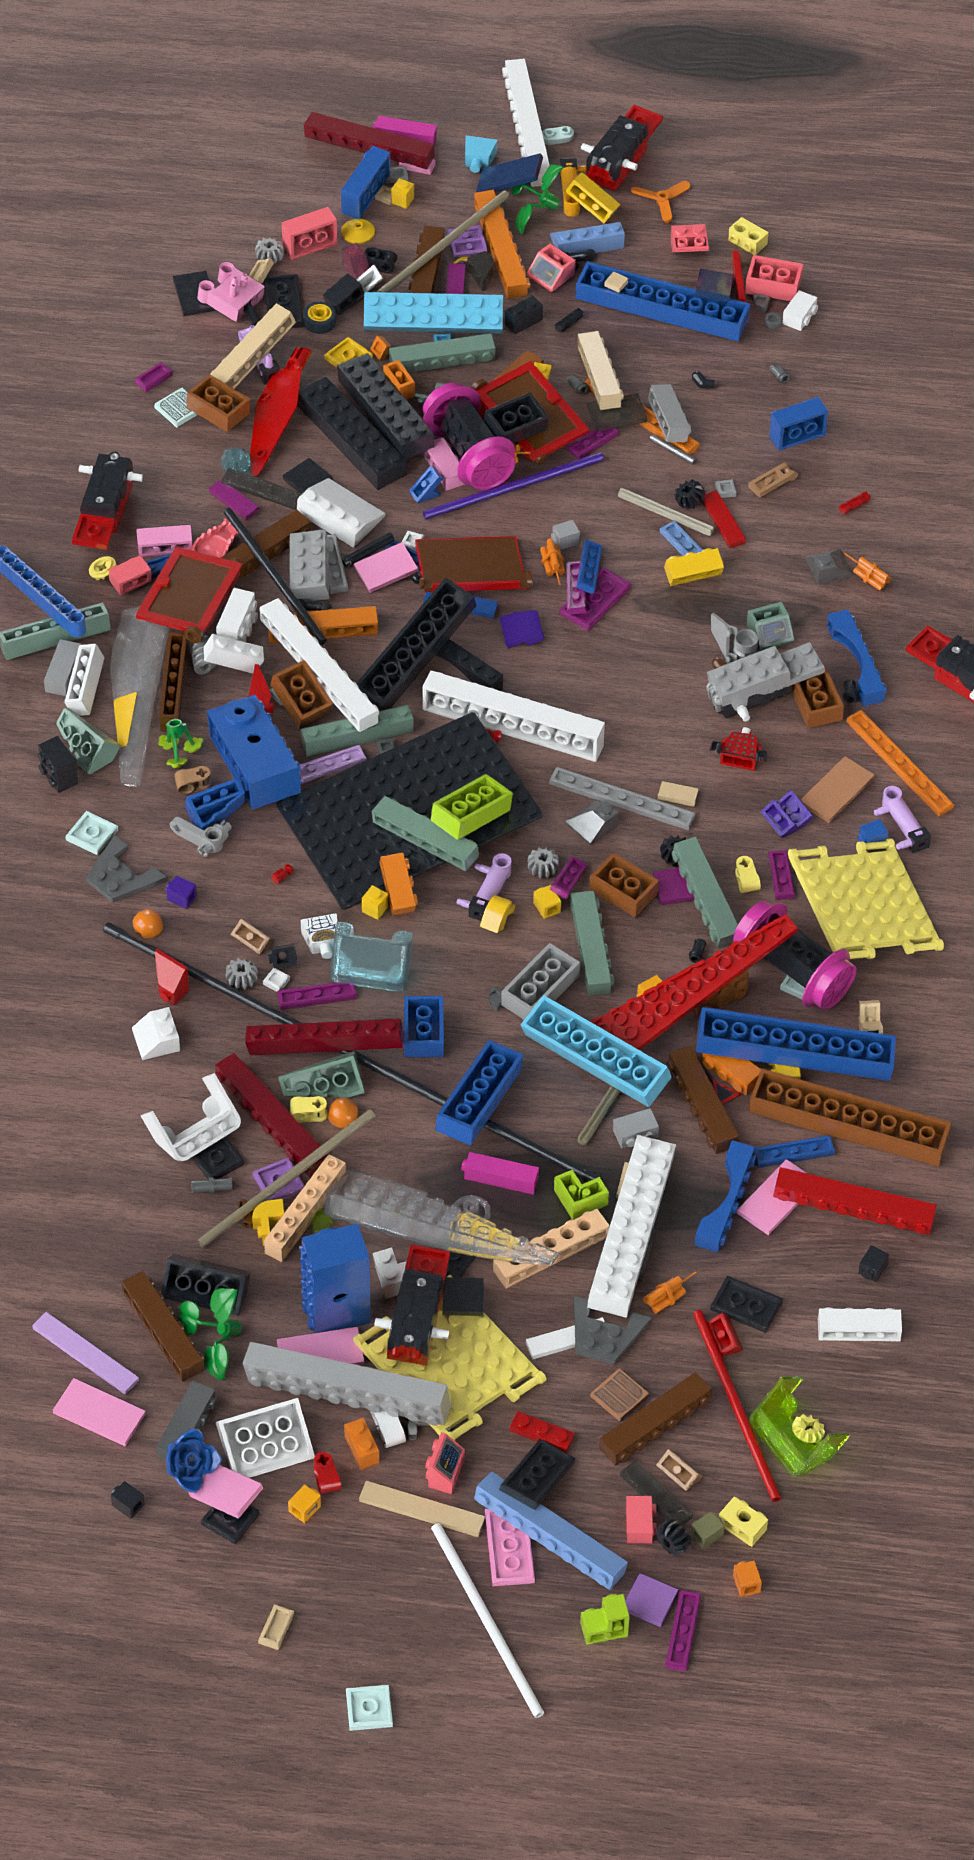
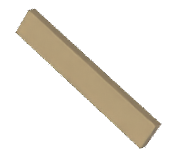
(422, 1508)

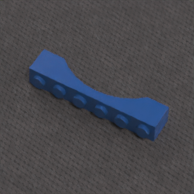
(844, 630)
(713, 1227)

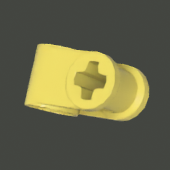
(746, 875)
(306, 1109)

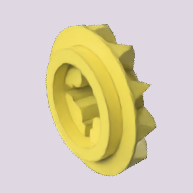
(101, 563)
(810, 1435)

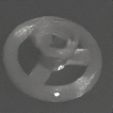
(471, 1204)

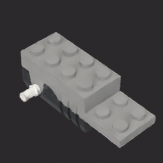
(760, 678)

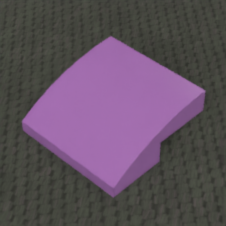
(468, 243)

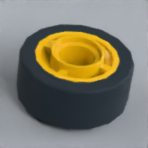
(319, 317)

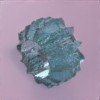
(236, 459)

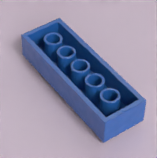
(479, 1092)

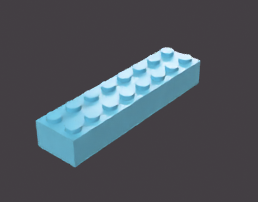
(433, 312)
(596, 1051)

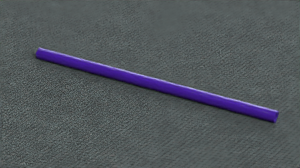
(514, 485)

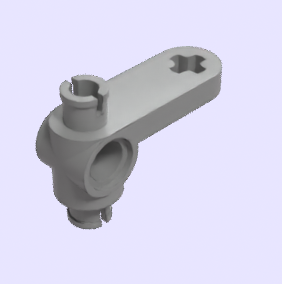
(208, 841)

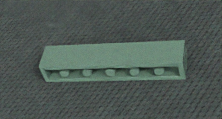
(444, 353)
(48, 632)
(343, 734)
(424, 833)
(706, 891)
(591, 944)

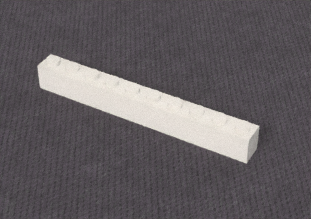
(525, 113)
(333, 680)

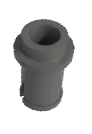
(781, 374)
(580, 386)

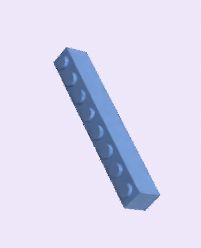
(553, 1533)

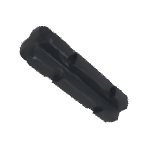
(569, 319)
(314, 606)

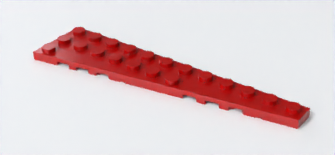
(671, 1000)

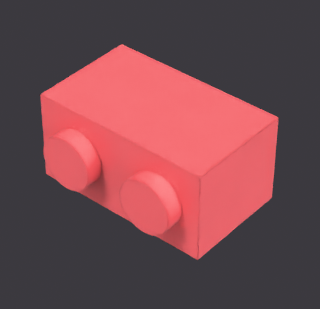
(130, 575)
(639, 1519)

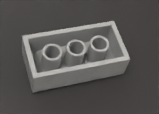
(309, 565)
(545, 975)

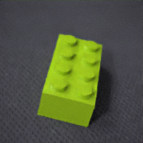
(471, 806)

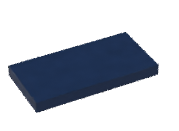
(510, 173)
(714, 285)

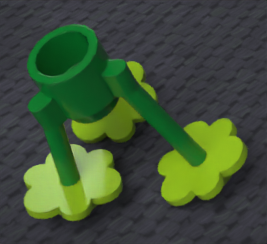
(174, 732)

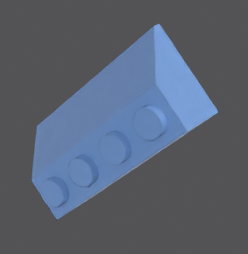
(599, 238)

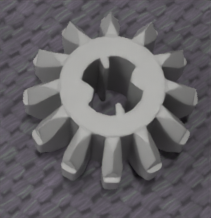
(269, 249)
(543, 862)
(241, 973)

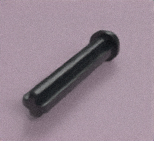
(368, 549)

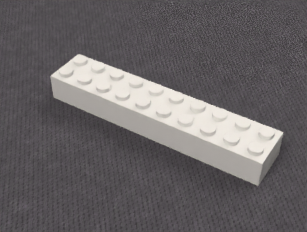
(514, 715)
(631, 1226)

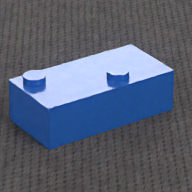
(365, 182)

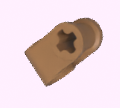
(191, 779)

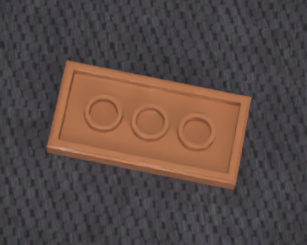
(837, 789)

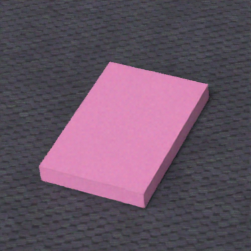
(386, 567)
(227, 1491)

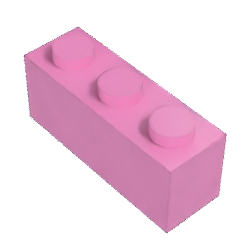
(445, 462)
(163, 540)

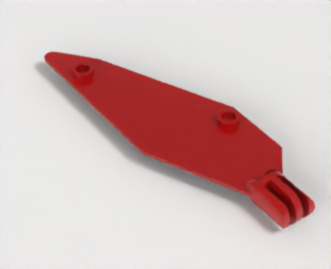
(276, 408)

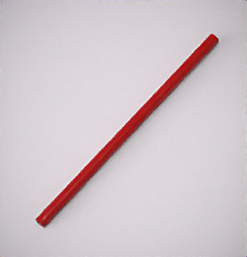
(737, 1406)

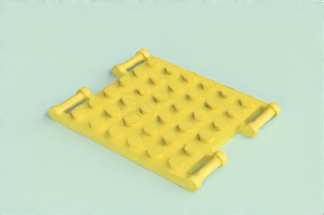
(865, 900)
(473, 1362)

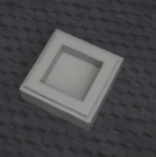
(726, 488)

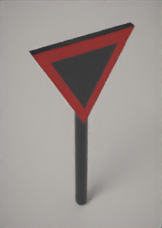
(723, 1092)

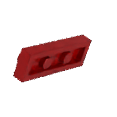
(538, 1429)

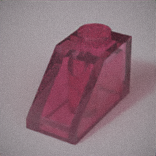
(354, 260)

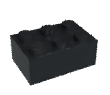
(517, 418)

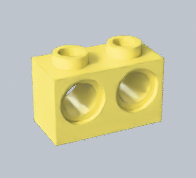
(748, 236)

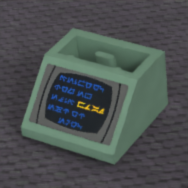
(771, 625)

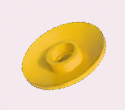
(358, 231)

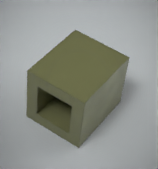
(707, 1530)

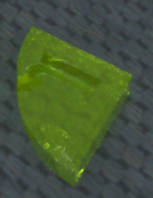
(321, 1221)

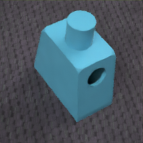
(479, 152)

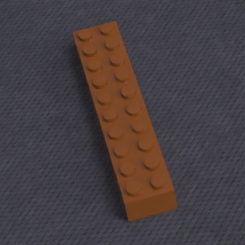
(850, 1117)

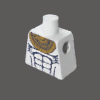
(320, 934)

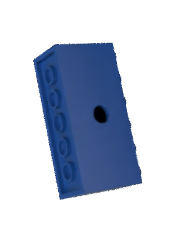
(254, 751)
(335, 1279)

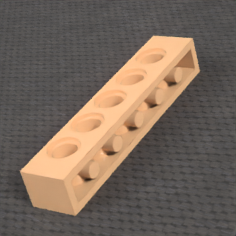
(302, 1210)
(579, 1240)

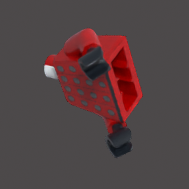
(740, 750)

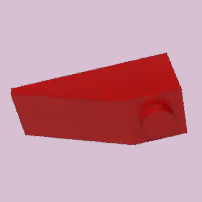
(261, 690)

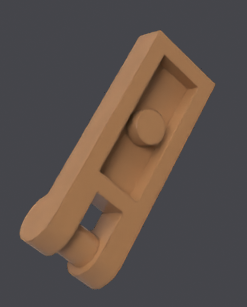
(772, 479)

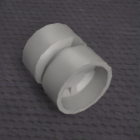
(745, 643)

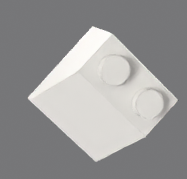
(156, 1034)

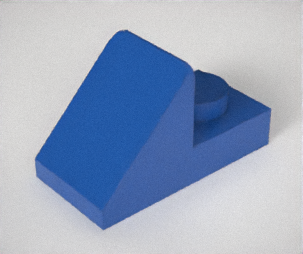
(426, 485)

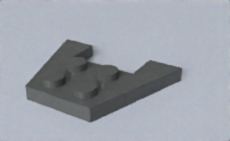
(115, 879)
(601, 1339)

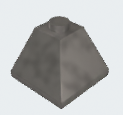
(828, 566)
(594, 821)

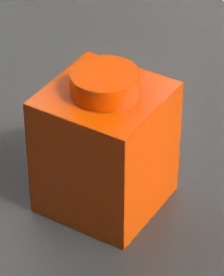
(747, 1578)

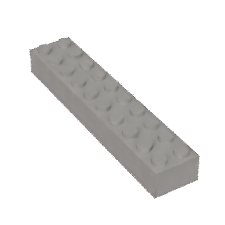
(347, 1384)

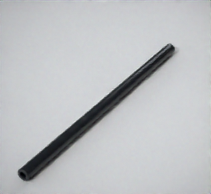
(275, 576)

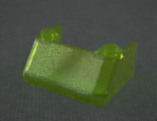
(774, 1422)

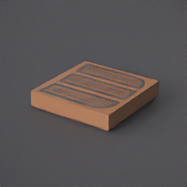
(619, 1395)

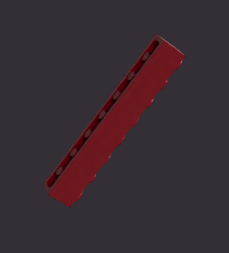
(363, 137)
(324, 1036)
(267, 1111)

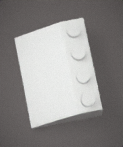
(339, 511)
(266, 1439)

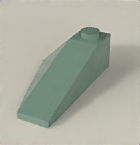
(88, 743)
(328, 1078)

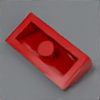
(724, 1335)

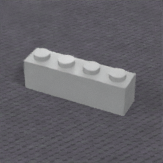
(669, 413)

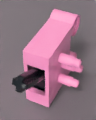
(234, 295)

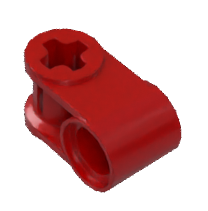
(325, 1473)

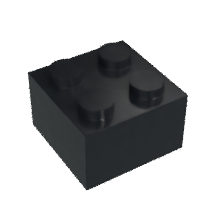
(57, 764)

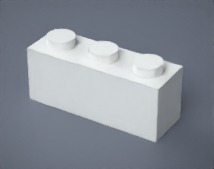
(233, 653)

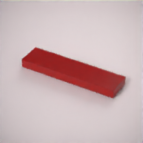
(738, 277)
(723, 519)

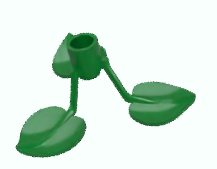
(547, 199)
(222, 1304)

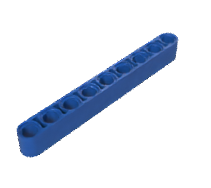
(41, 593)

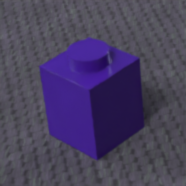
(181, 892)

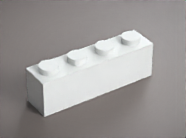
(84, 679)
(859, 1324)

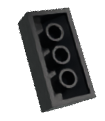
(197, 1280)

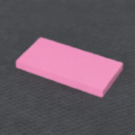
(764, 1209)
(331, 1345)
(99, 1412)
(508, 1552)

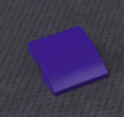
(522, 628)
(787, 814)

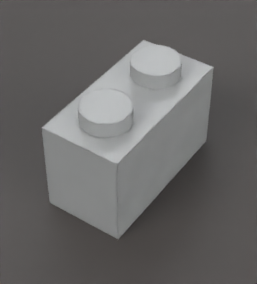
(631, 1125)

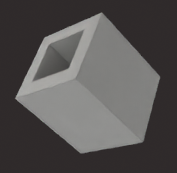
(566, 534)

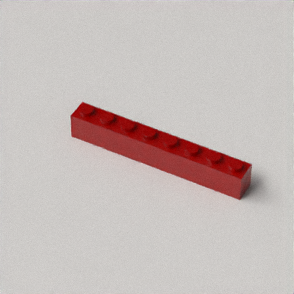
(854, 1201)

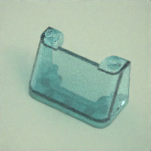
(371, 960)

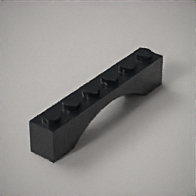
(471, 666)

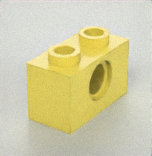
(746, 1531)

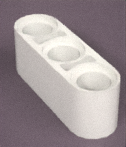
(389, 1428)

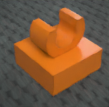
(380, 347)

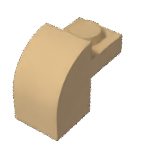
(870, 1016)

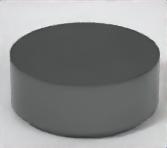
(773, 320)

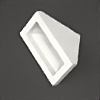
(369, 279)

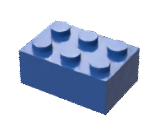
(798, 423)
(423, 1026)

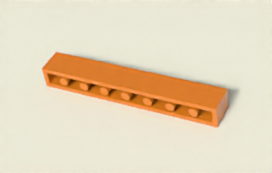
(502, 247)

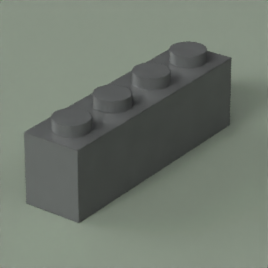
(189, 1415)

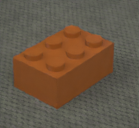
(218, 403)
(301, 694)
(818, 700)
(624, 885)
(733, 991)

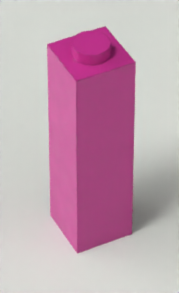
(410, 129)
(500, 1173)

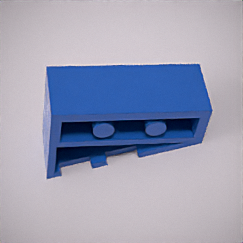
(215, 803)

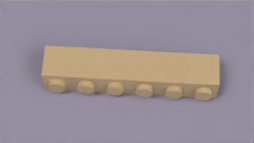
(254, 346)
(600, 370)

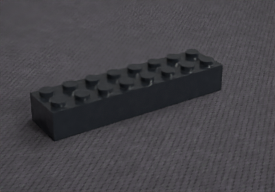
(385, 406)
(352, 433)
(416, 644)

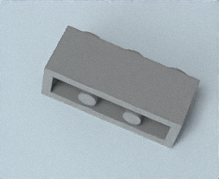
(61, 668)

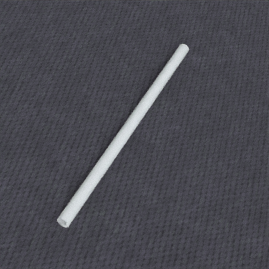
(487, 1620)

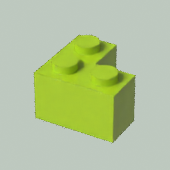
(579, 1197)
(607, 1622)

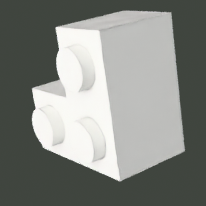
(389, 1271)

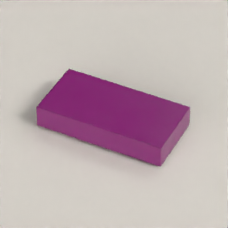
(153, 377)

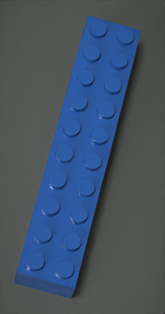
(663, 302)
(796, 1044)

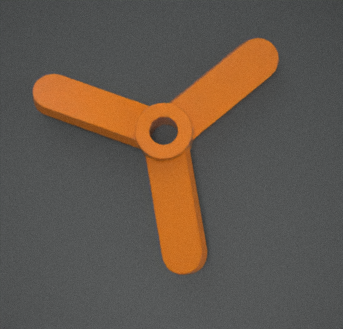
(663, 197)

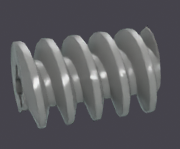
(197, 654)

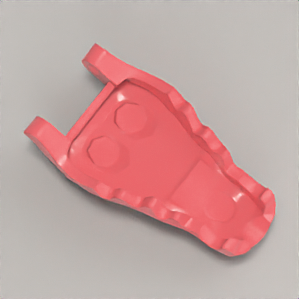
(216, 540)

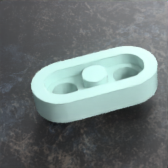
(558, 135)

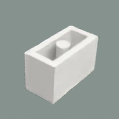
(800, 310)

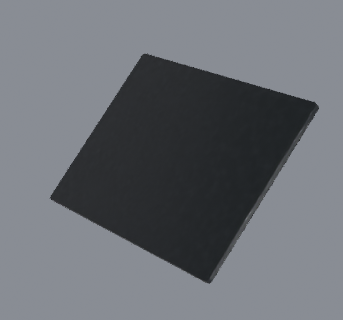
(336, 814)

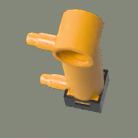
(567, 175)

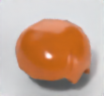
(148, 923)
(342, 1112)

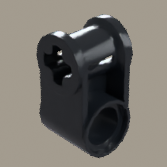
(380, 259)

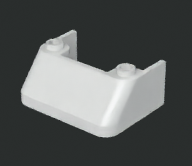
(220, 1122)

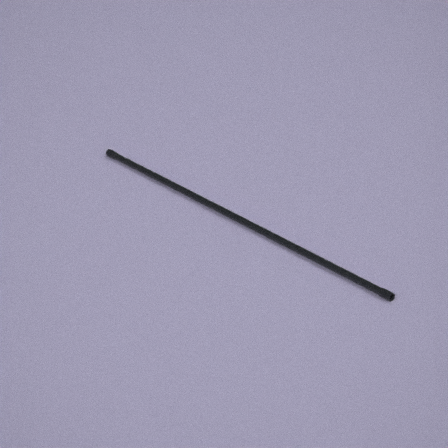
(585, 1174)

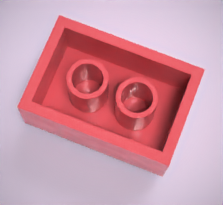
(309, 233)
(774, 278)

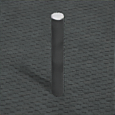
(673, 449)

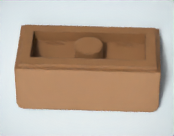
(251, 937)
(679, 1470)

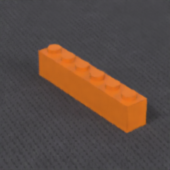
(341, 622)

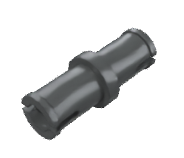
(211, 1185)

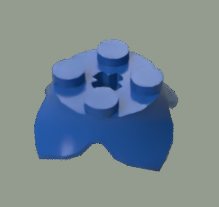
(202, 1460)

